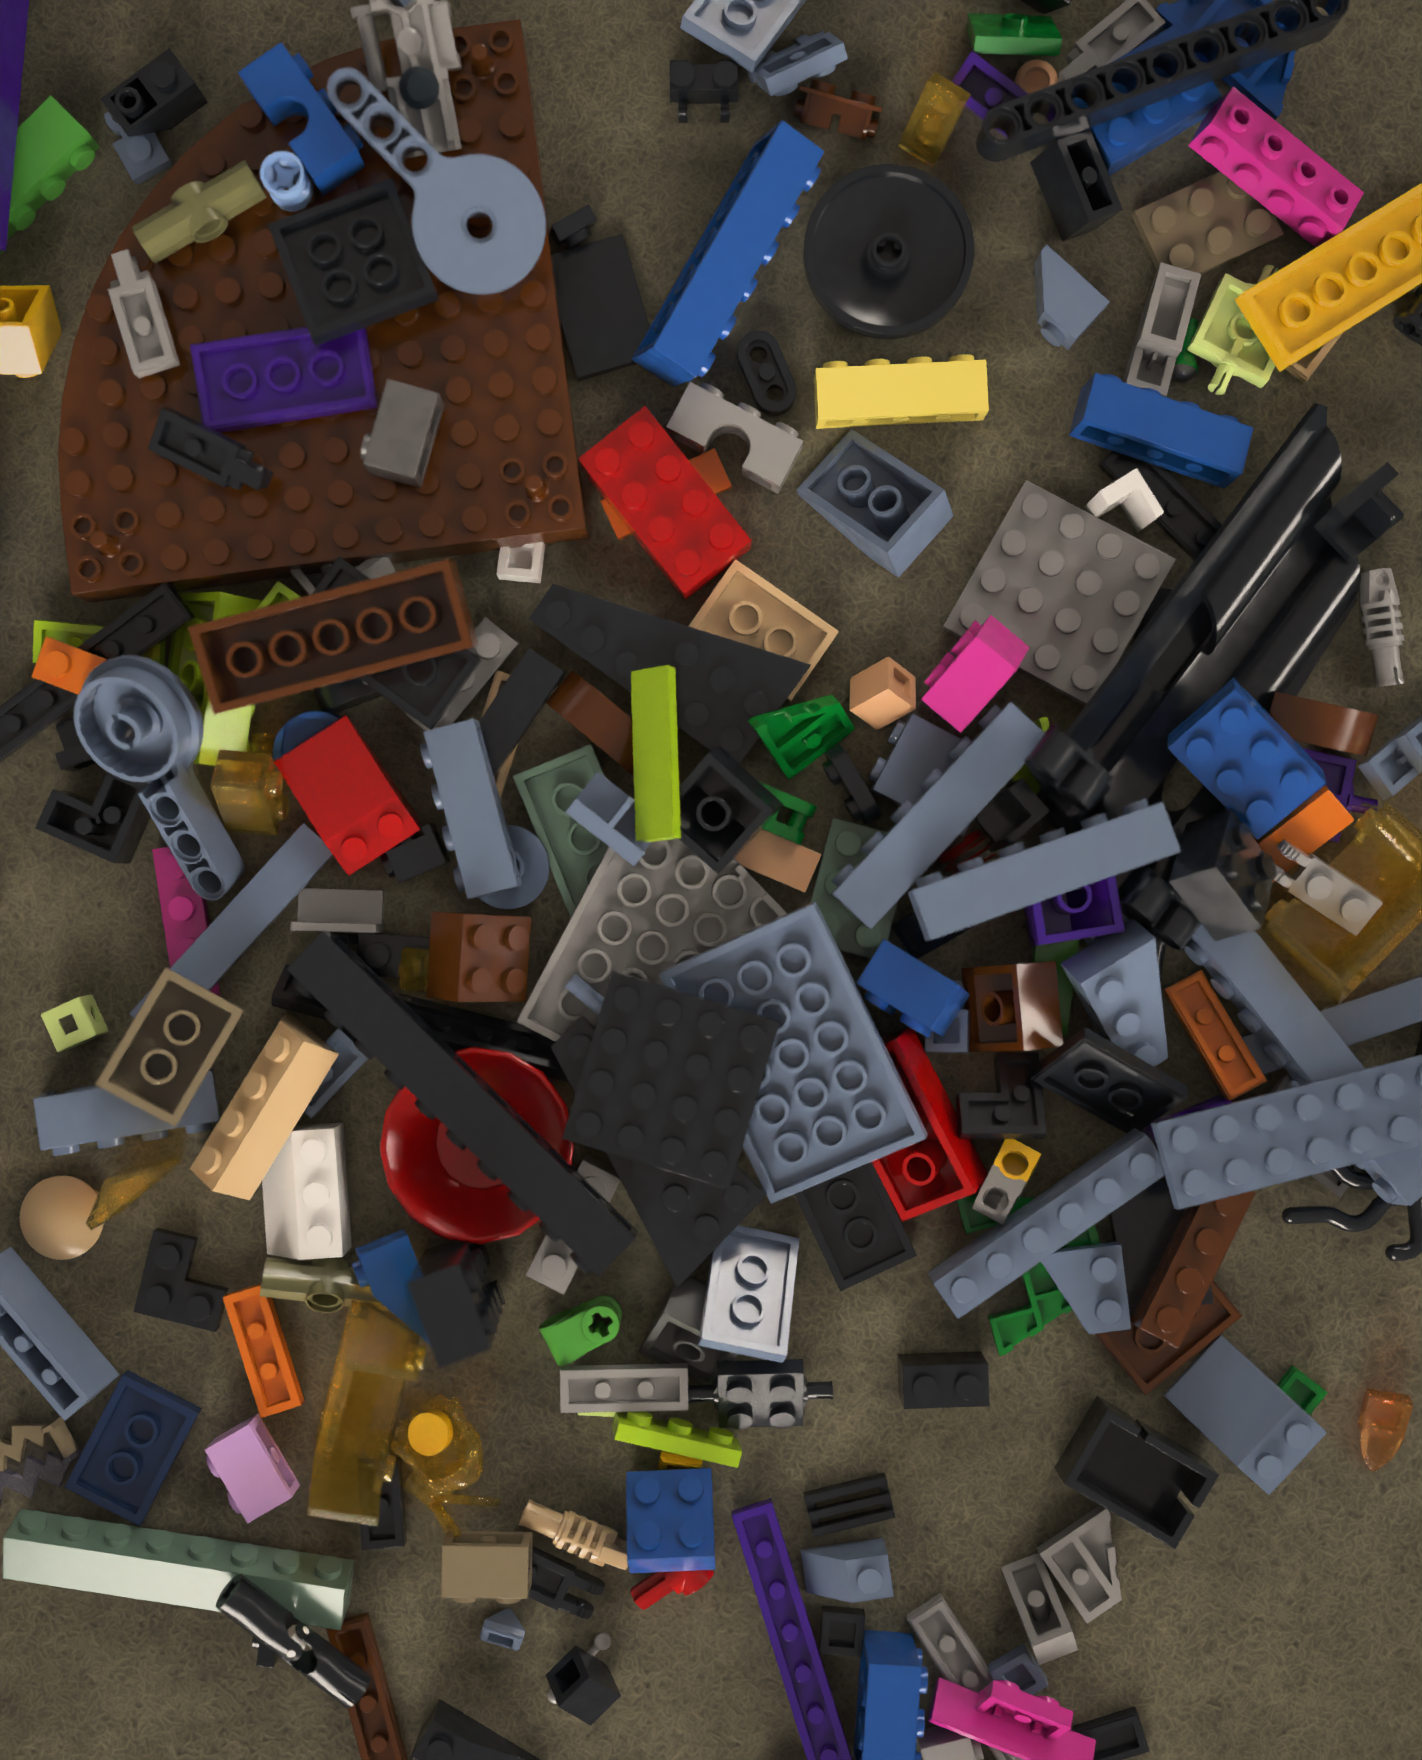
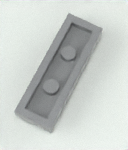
(494, 651)
(623, 1388)

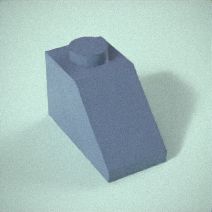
(1064, 300)
(848, 1571)

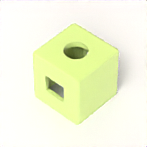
(87, 1026)

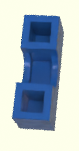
(284, 90)

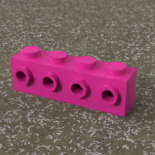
(1276, 168)

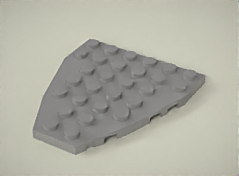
(642, 924)

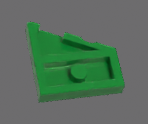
(802, 732)

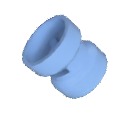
(280, 172)

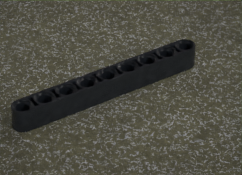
(1145, 87)

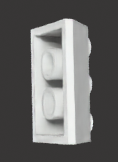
(308, 1195)

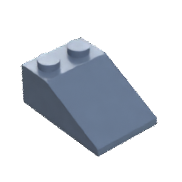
(877, 502)
(1245, 1414)

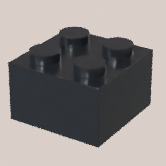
(1223, 875)

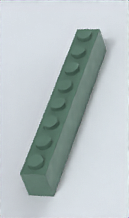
(171, 1566)

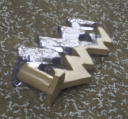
(52, 1470)

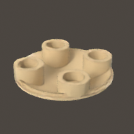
(56, 1217)

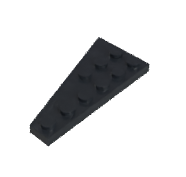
(716, 677)

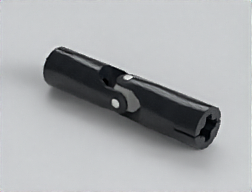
(288, 1636)

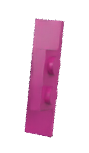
(1010, 1721)

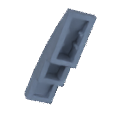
(1395, 761)

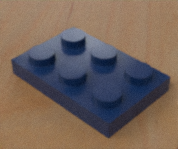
(133, 1447)

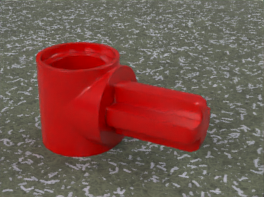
(662, 1583)

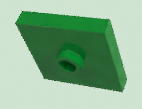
(1013, 34)

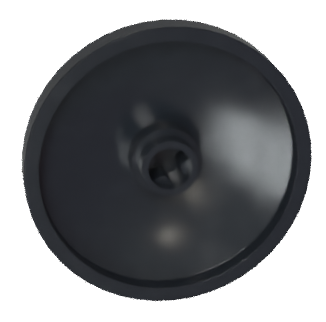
(888, 251)

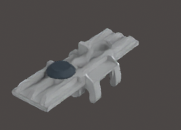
(425, 54)

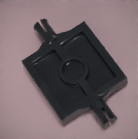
(760, 1393)

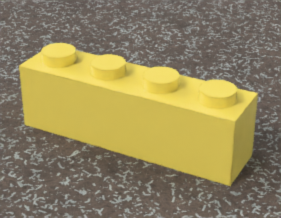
(900, 392)

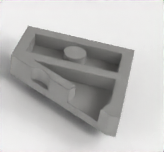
(1085, 1563)

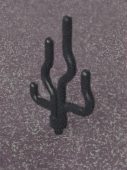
(1366, 1219)

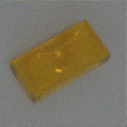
(933, 119)

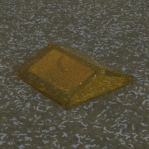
(127, 1186)

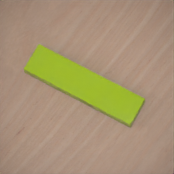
(655, 754)

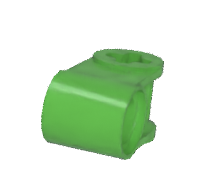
(575, 1332)

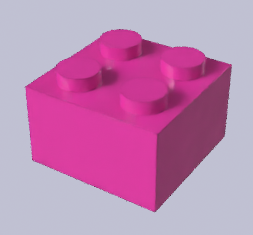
(982, 665)

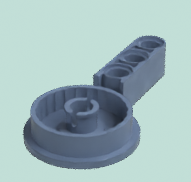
(450, 194)
(149, 729)

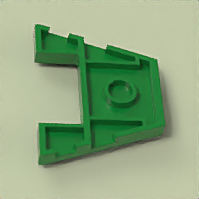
(1043, 1295)

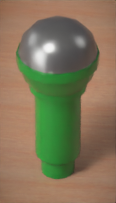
(1186, 364)

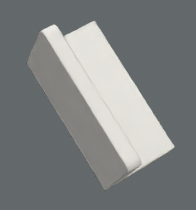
(1133, 497)

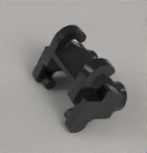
(703, 85)

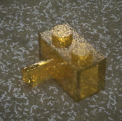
(250, 788)

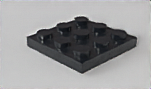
(353, 262)

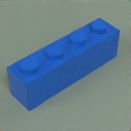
(1161, 430)

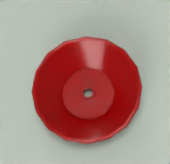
(443, 1183)

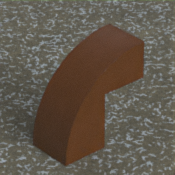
(595, 718)
(1324, 723)

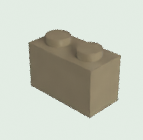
(487, 1566)

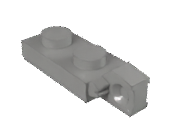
(1113, 37)
(141, 318)

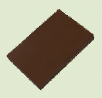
(1153, 1360)

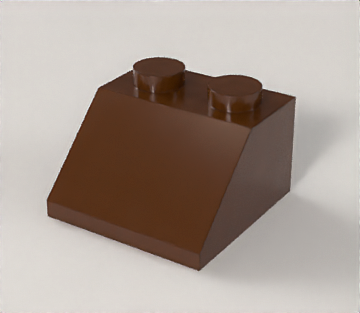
(1013, 1007)

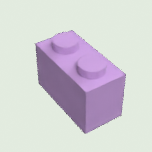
(251, 1468)

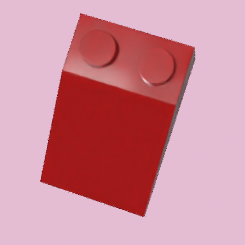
(347, 795)

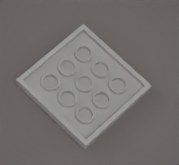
(1063, 589)

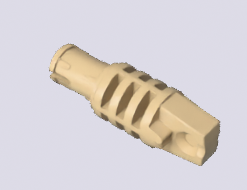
(577, 1534)

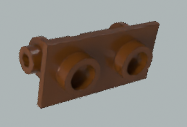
(854, 111)

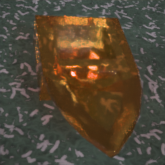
(1382, 1426)

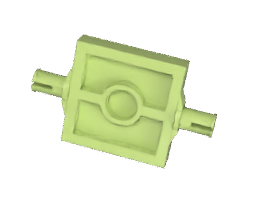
(1229, 340)

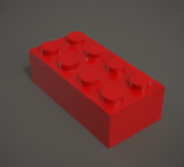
(665, 503)

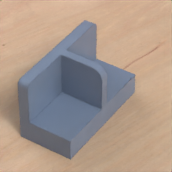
(609, 816)

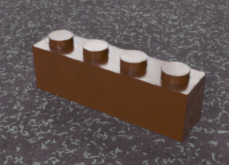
(1189, 1267)

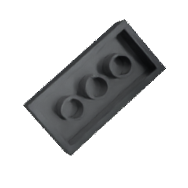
(456, 1300)

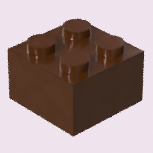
(478, 957)

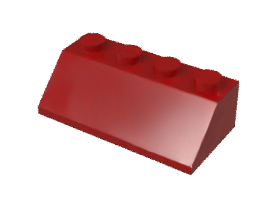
(942, 1164)

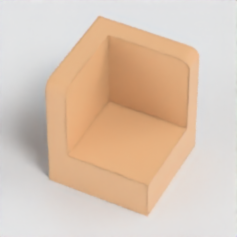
(882, 693)

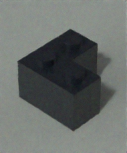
(105, 827)

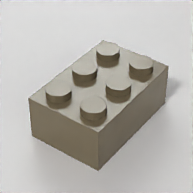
(170, 1047)

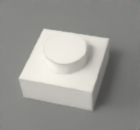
(521, 563)

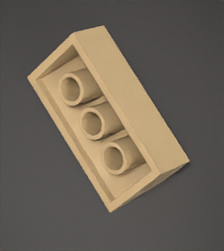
(264, 1110)

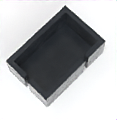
(1135, 1472)

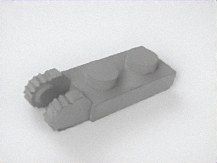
(1327, 890)

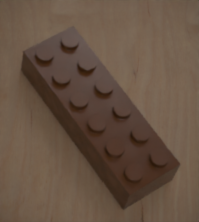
(333, 636)

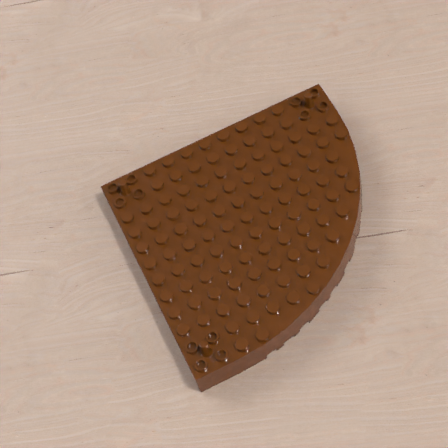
(506, 437)

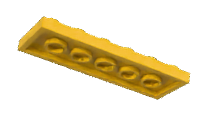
(1338, 282)

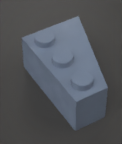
(1122, 991)

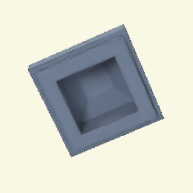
(503, 1630)

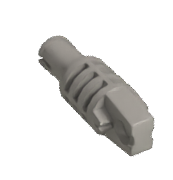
(1382, 624)

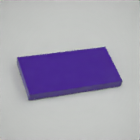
(281, 378)

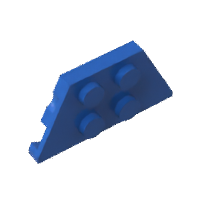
(1260, 83)

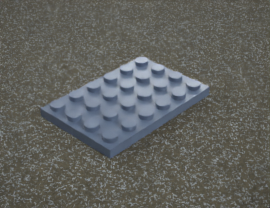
(829, 1080)

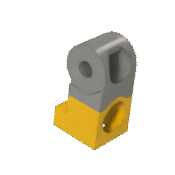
(1006, 1180)

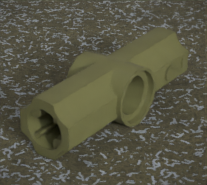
(199, 212)
(323, 1284)

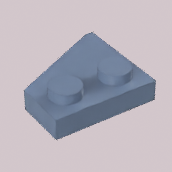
(1092, 1285)

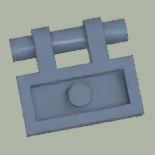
(806, 58)

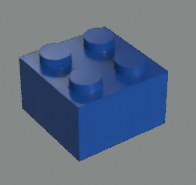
(906, 984)
(670, 1520)

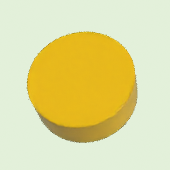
(430, 1432)

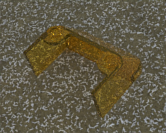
(360, 1415)

